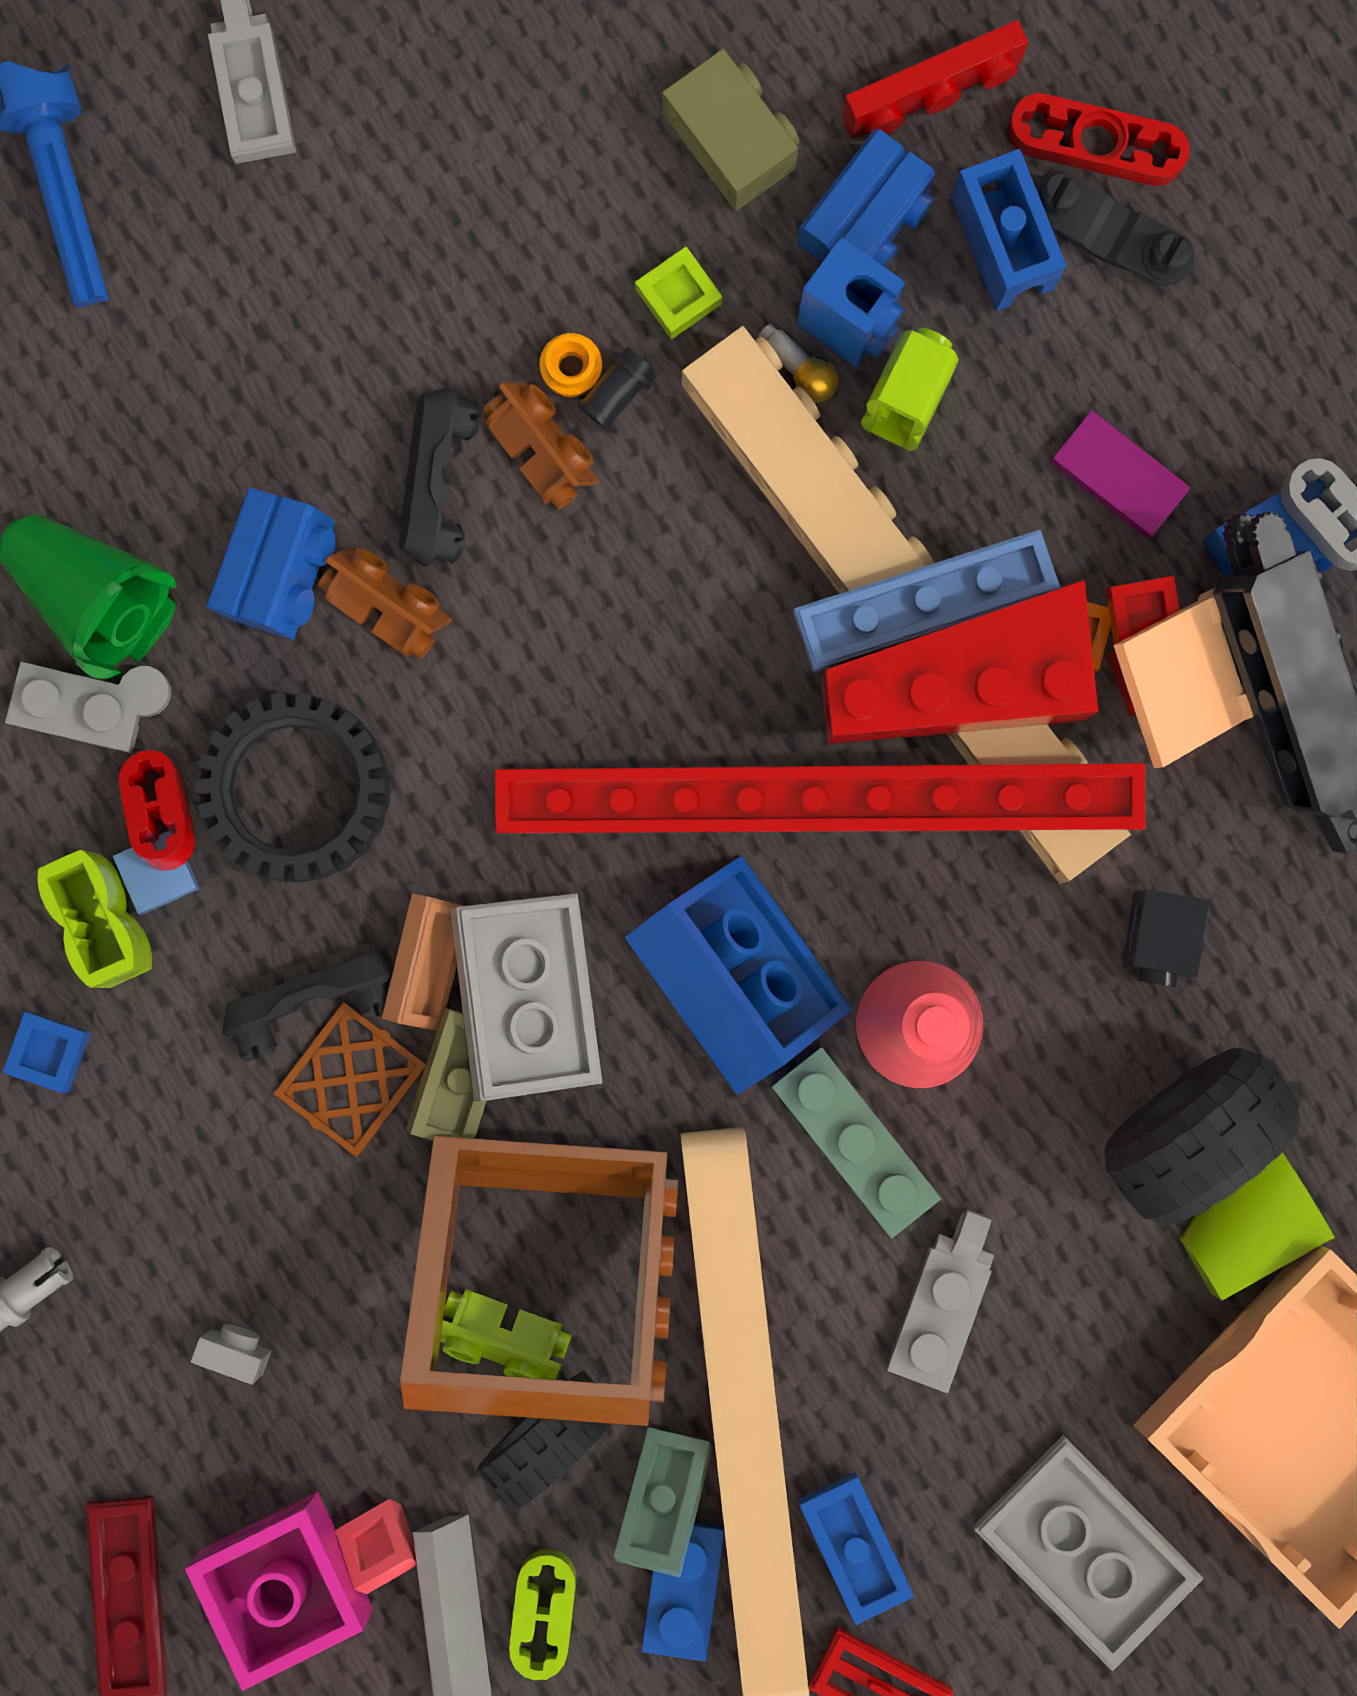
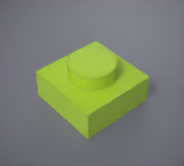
(678, 293)

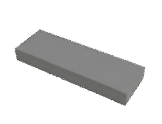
(451, 1608)

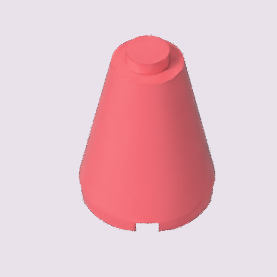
(919, 1024)

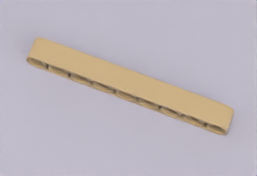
(744, 1413)

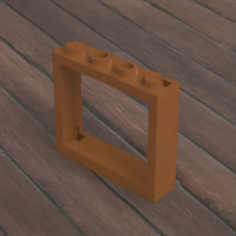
(550, 1170)

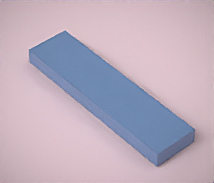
(924, 600)

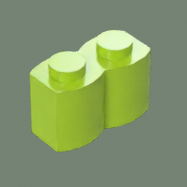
(910, 387)
(91, 904)

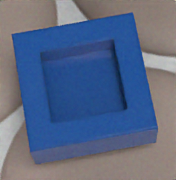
(46, 1052)

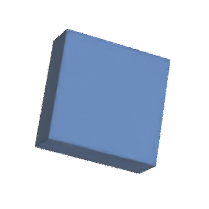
(153, 887)

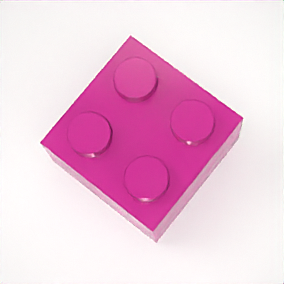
(278, 1591)

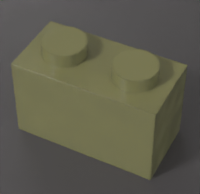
(731, 128)

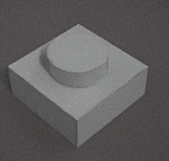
(232, 1353)

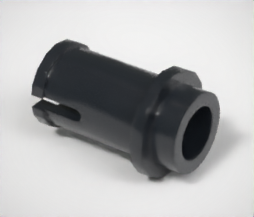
(617, 388)

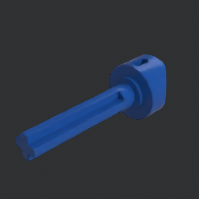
(38, 106)

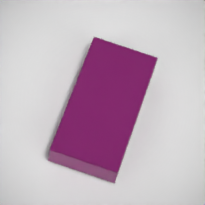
(1120, 475)

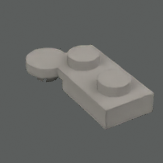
(87, 707)

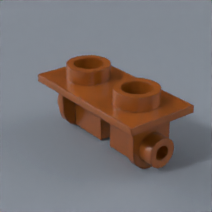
(527, 422)
(409, 612)

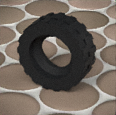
(537, 1455)

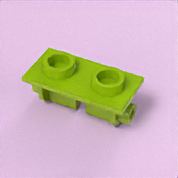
(478, 1334)

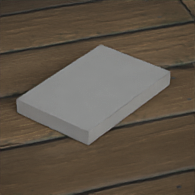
(525, 996)
(1087, 1552)

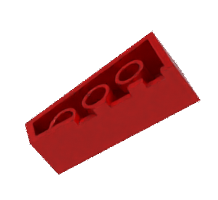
(983, 674)

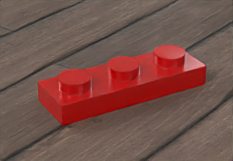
(936, 81)

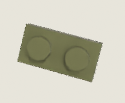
(445, 1093)

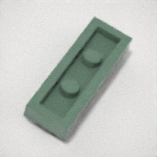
(856, 1142)

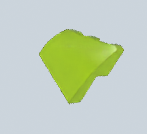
(1255, 1230)

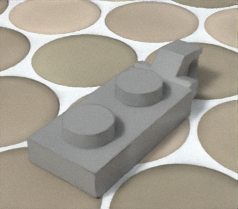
(250, 84)
(943, 1305)

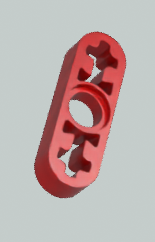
(1116, 122)

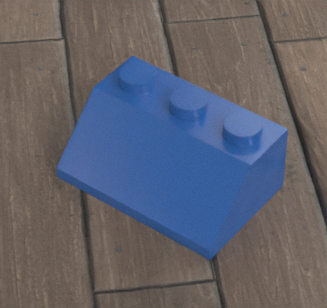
(739, 974)

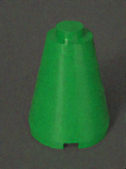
(88, 592)

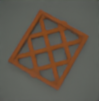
(320, 1119)

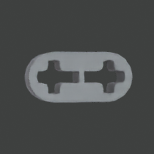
(1315, 517)

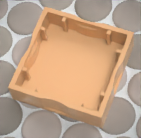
(1273, 1427)

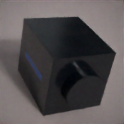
(1165, 936)

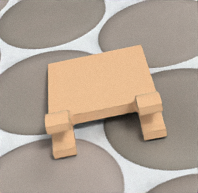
(1183, 681)

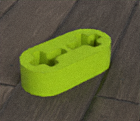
(527, 1612)

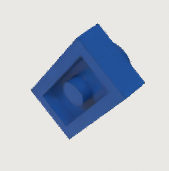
(855, 1548)
(683, 1606)

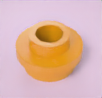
(562, 347)

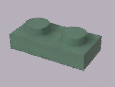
(663, 1502)

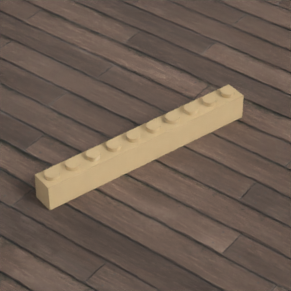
(853, 536)

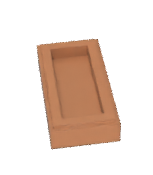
(423, 965)

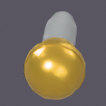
(811, 374)

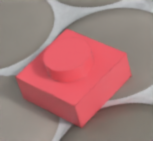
(377, 1546)

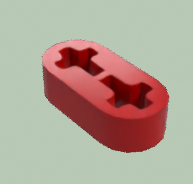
(143, 813)

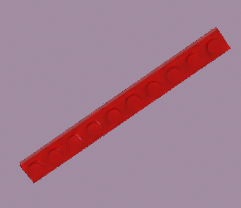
(822, 798)

